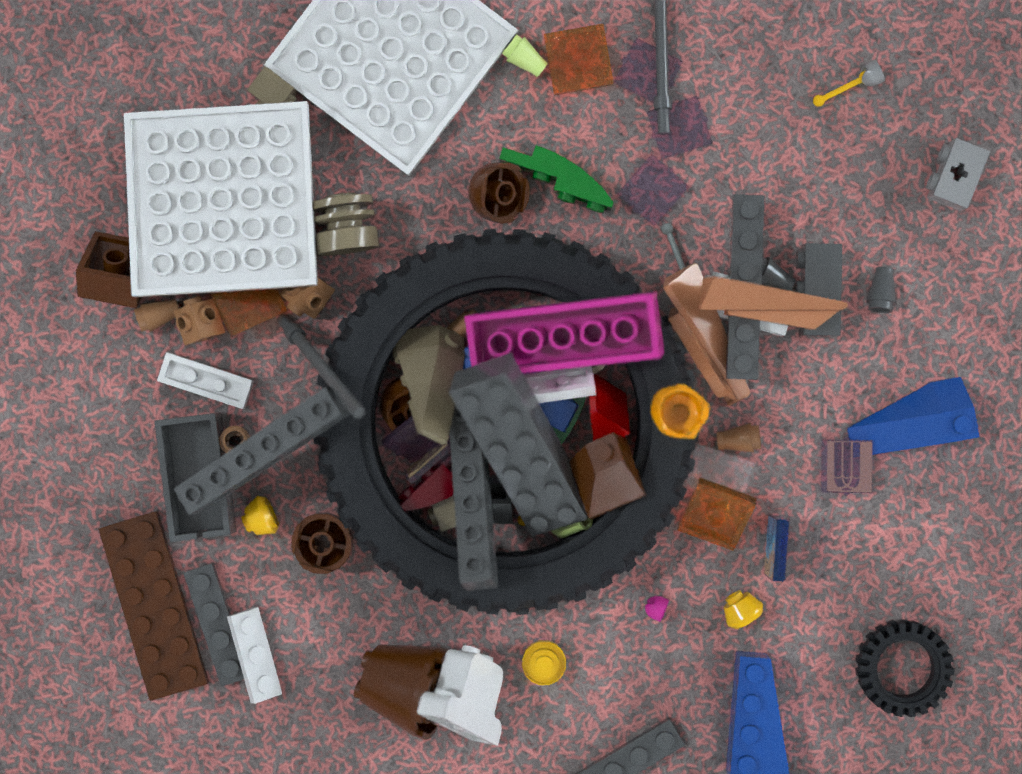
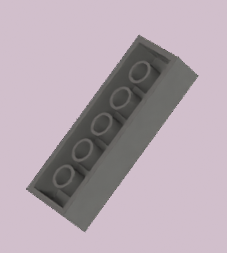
(519, 443)

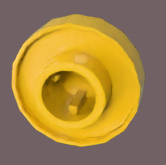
(544, 662)

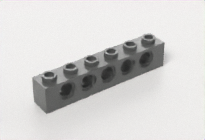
(261, 451)
(472, 508)

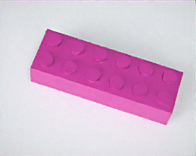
(569, 333)

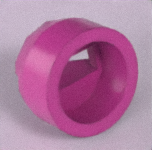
(656, 607)

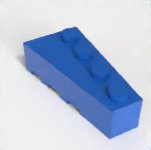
(755, 721)

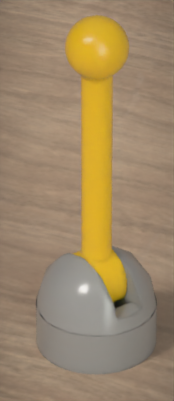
(869, 75)

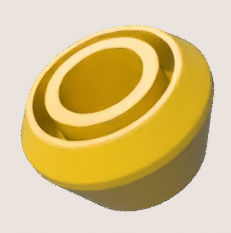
(260, 517)
(741, 609)

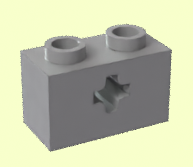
(970, 164)

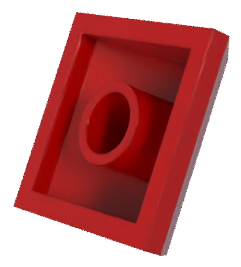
(608, 410)

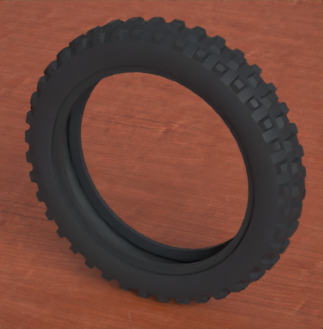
(352, 453)

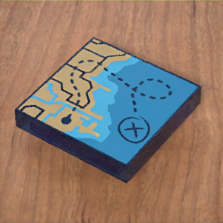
(776, 547)

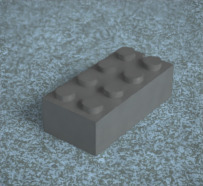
(184, 450)

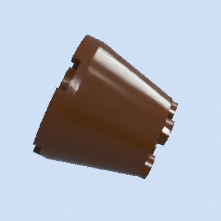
(395, 682)

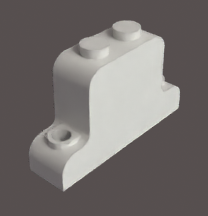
(466, 696)

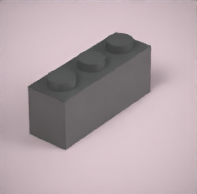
(821, 277)

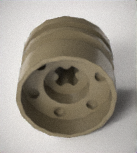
(344, 224)

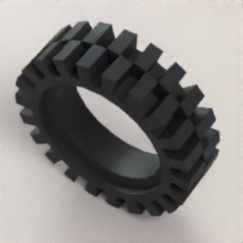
(934, 687)

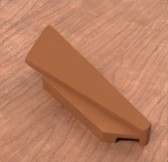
(767, 303)
(702, 333)

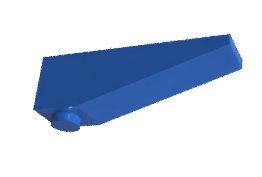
(927, 417)

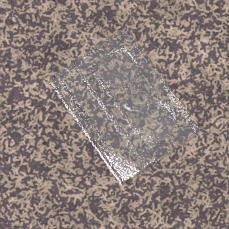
(720, 469)

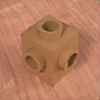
(308, 299)
(198, 320)

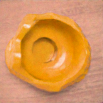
(679, 411)

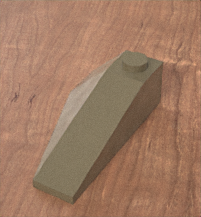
(428, 365)

